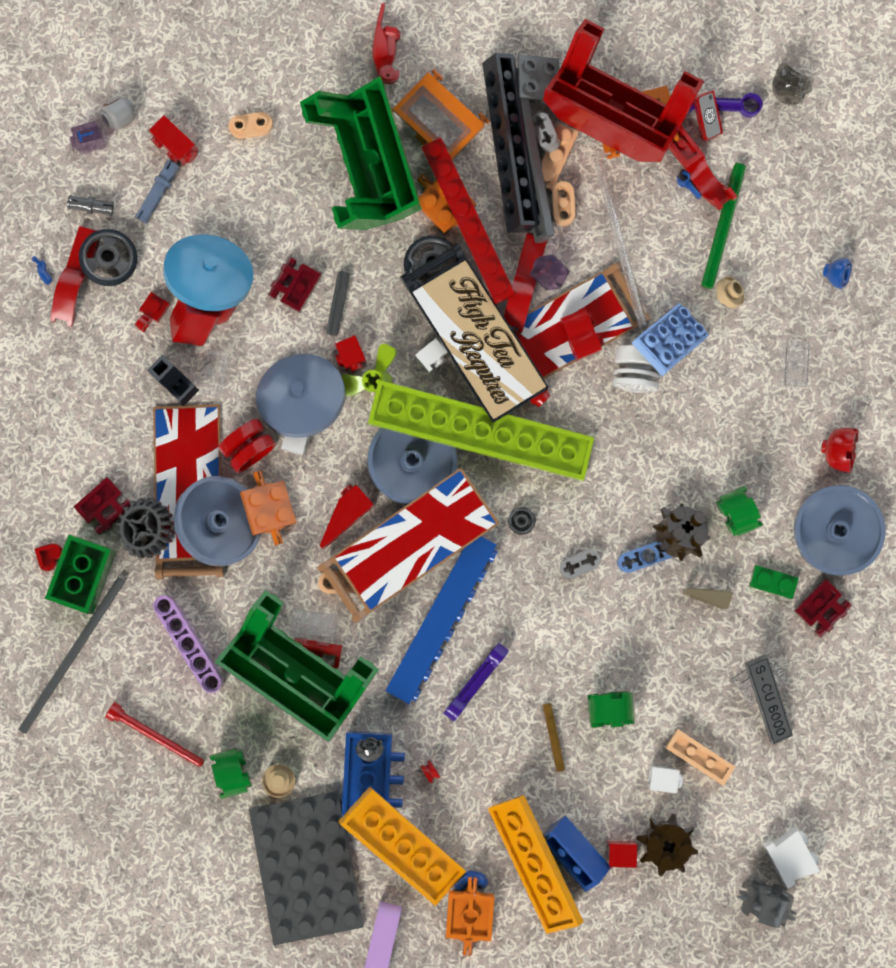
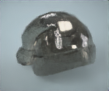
(789, 85)

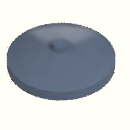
(300, 395)
(408, 465)
(214, 522)
(839, 530)

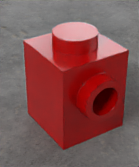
(350, 354)

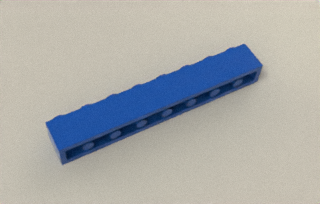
(440, 619)

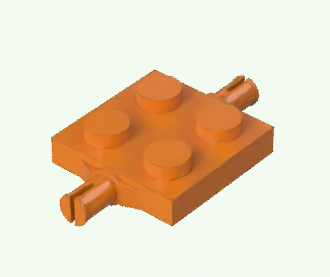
(435, 205)
(268, 507)
(470, 916)

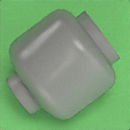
(117, 112)

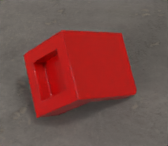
(622, 854)

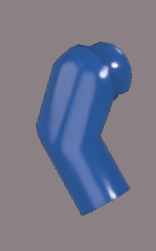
(462, 883)

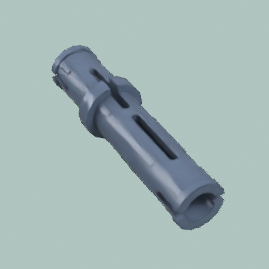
(154, 196)

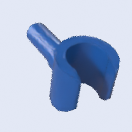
(688, 184)

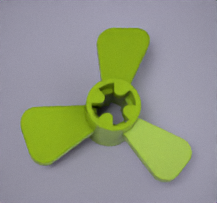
(357, 384)

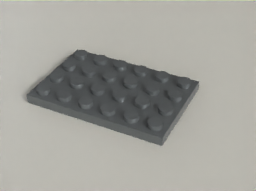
(306, 868)

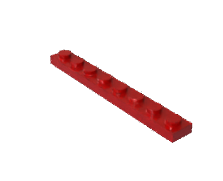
(468, 221)

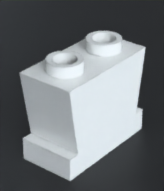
(791, 857)

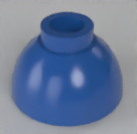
(838, 272)

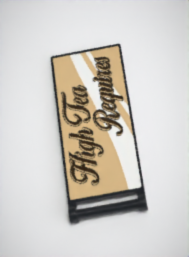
(476, 335)

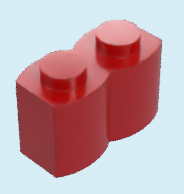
(581, 334)

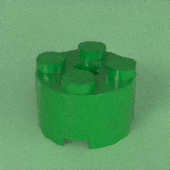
(740, 511)
(611, 709)
(230, 773)

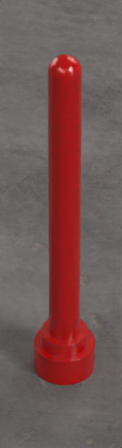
(118, 714)

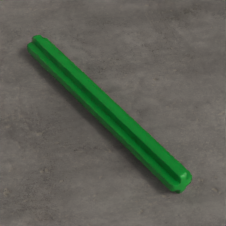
(723, 228)

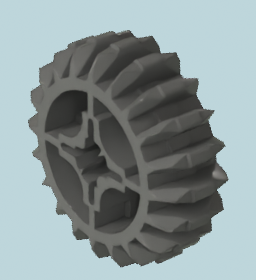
(135, 541)

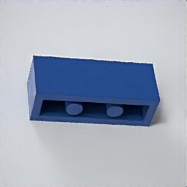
(576, 854)

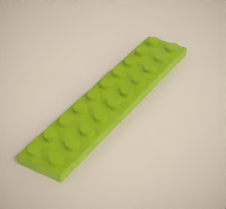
(471, 429)

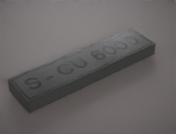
(768, 699)

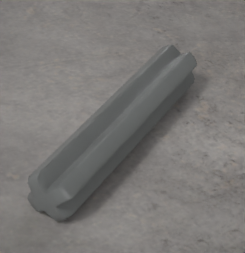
(337, 303)

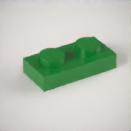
(773, 582)

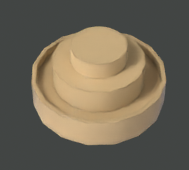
(730, 292)
(279, 780)

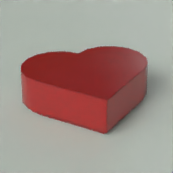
(48, 556)

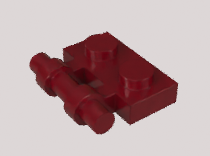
(300, 288)
(98, 501)
(817, 603)

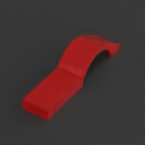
(700, 174)
(71, 280)
(523, 283)

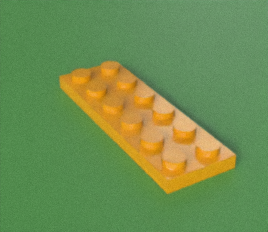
(402, 846)
(535, 865)

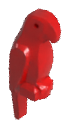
(385, 50)

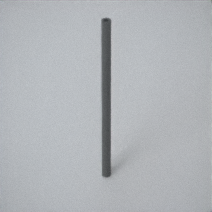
(72, 654)

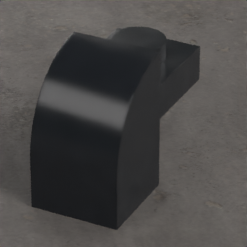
(173, 380)

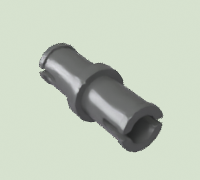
(90, 205)

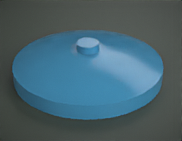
(208, 272)

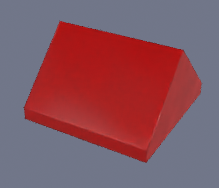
(191, 324)

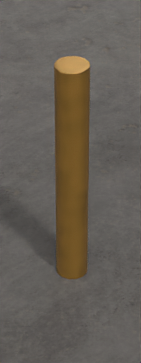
(553, 735)

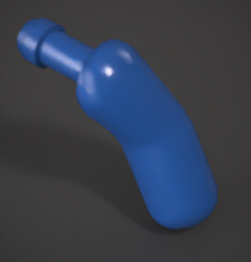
(41, 267)

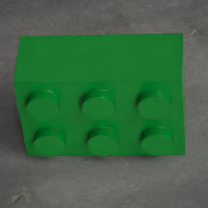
(80, 574)

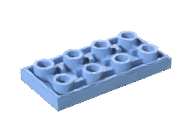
(670, 339)

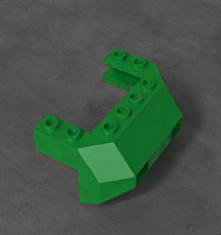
(371, 154)
(292, 674)

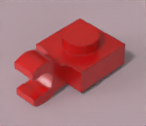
(152, 309)

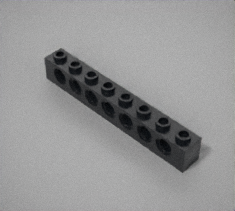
(510, 143)

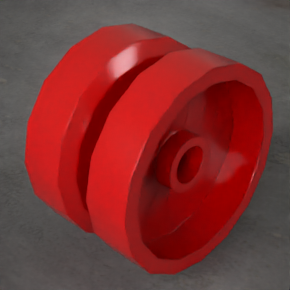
(247, 445)

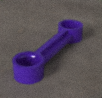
(736, 105)
(475, 682)

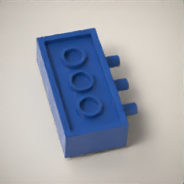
(363, 774)

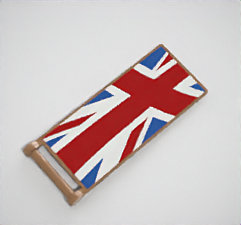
(542, 330)
(184, 453)
(410, 543)

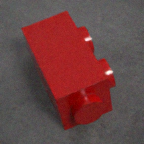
(177, 144)

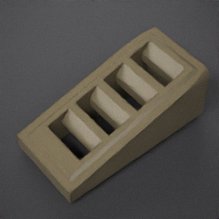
(716, 598)

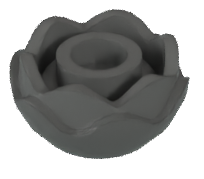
(515, 517)
(369, 749)

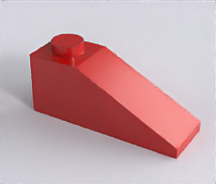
(347, 511)

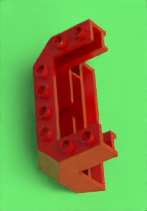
(612, 108)

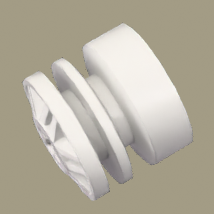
(637, 372)

